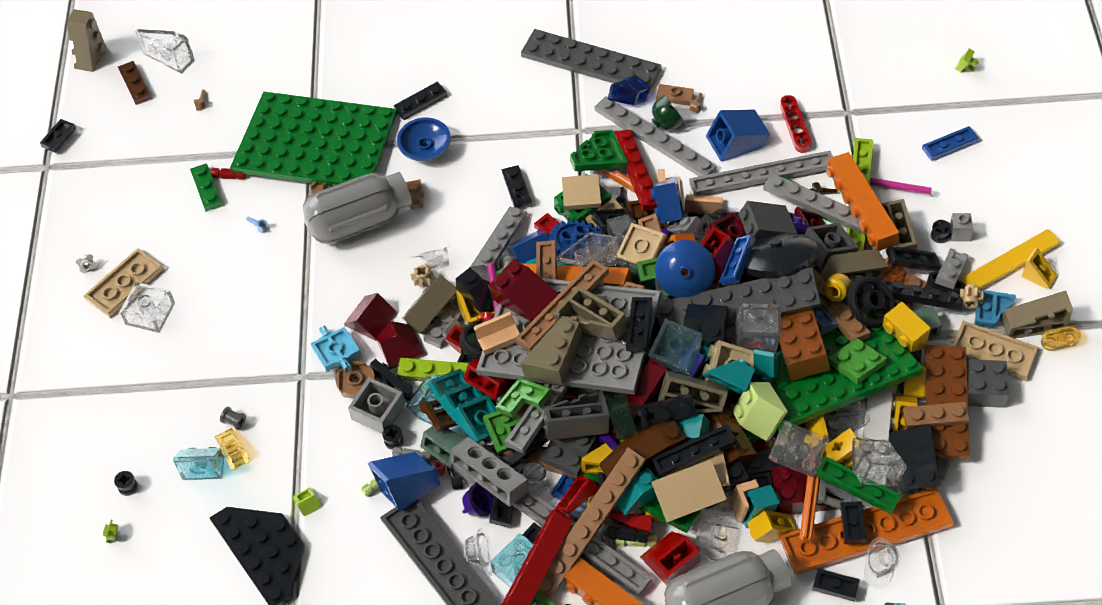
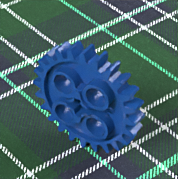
(570, 233)

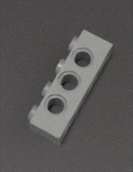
(489, 471)

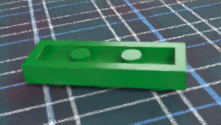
(206, 187)

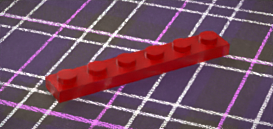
(636, 169)

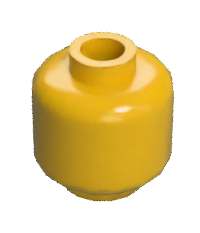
(837, 287)

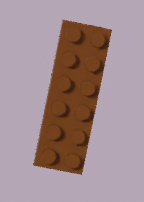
(947, 384)

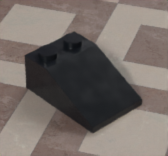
(919, 455)

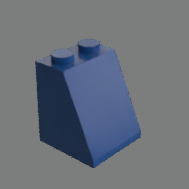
(737, 133)
(404, 478)

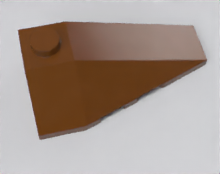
(646, 443)

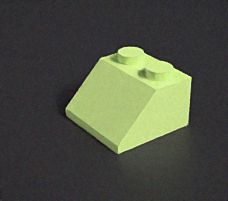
(760, 410)

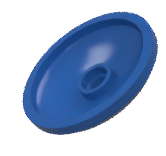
(423, 139)
(686, 255)

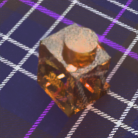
(894, 273)

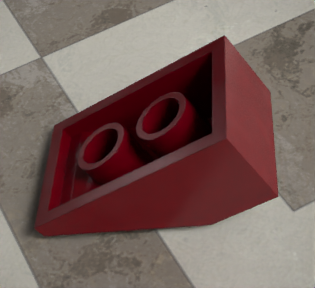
(521, 290)
(791, 490)

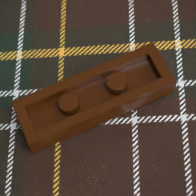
(134, 82)

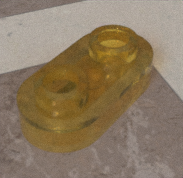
(1059, 338)

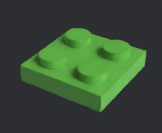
(857, 361)

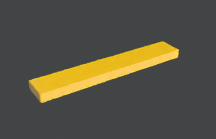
(1010, 260)

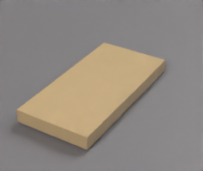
(115, 287)
(991, 345)

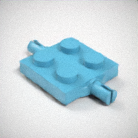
(335, 349)

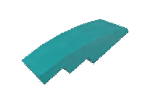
(463, 403)

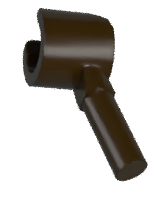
(817, 188)

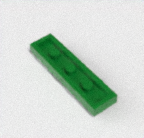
(847, 481)

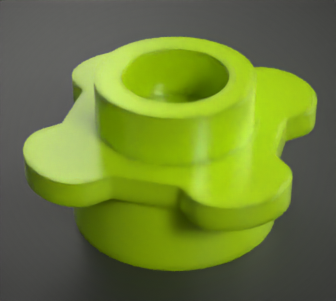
(110, 531)

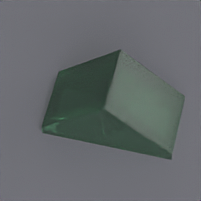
(622, 417)

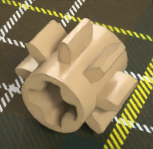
(422, 276)
(971, 296)

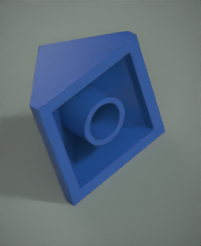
(525, 248)

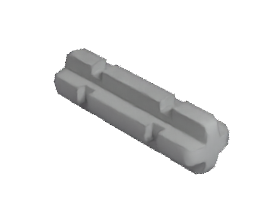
(398, 451)

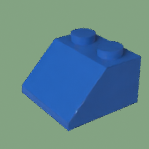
(668, 200)

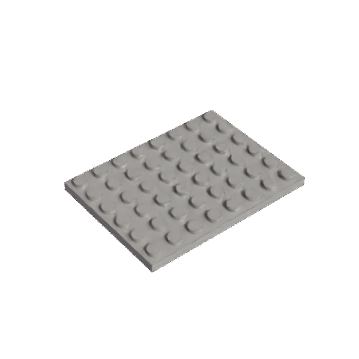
(598, 361)

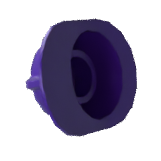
(477, 501)

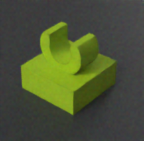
(966, 61)

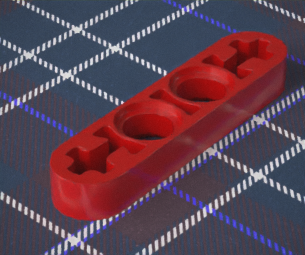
(795, 123)

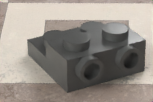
(568, 453)

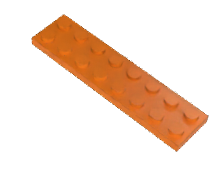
(911, 518)

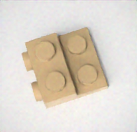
(724, 353)

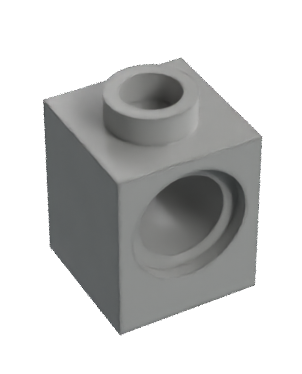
(961, 227)

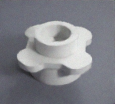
(85, 258)

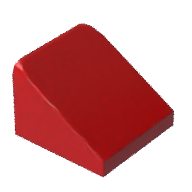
(453, 338)

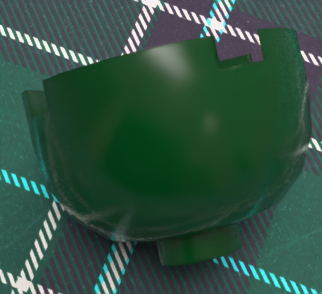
(666, 115)

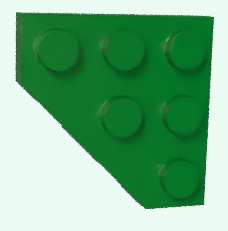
(599, 153)

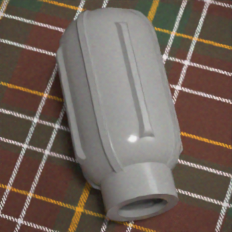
(355, 206)
(732, 580)

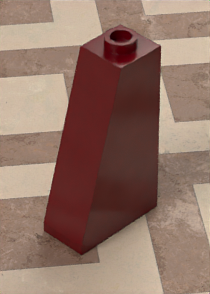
(647, 389)

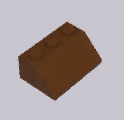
(743, 450)

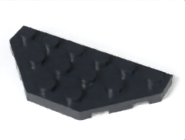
(264, 548)

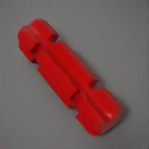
(225, 173)

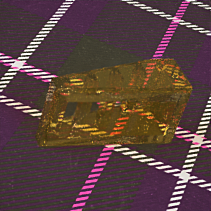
(232, 449)

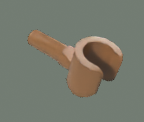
(199, 103)
(695, 105)

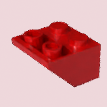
(720, 247)
(671, 556)

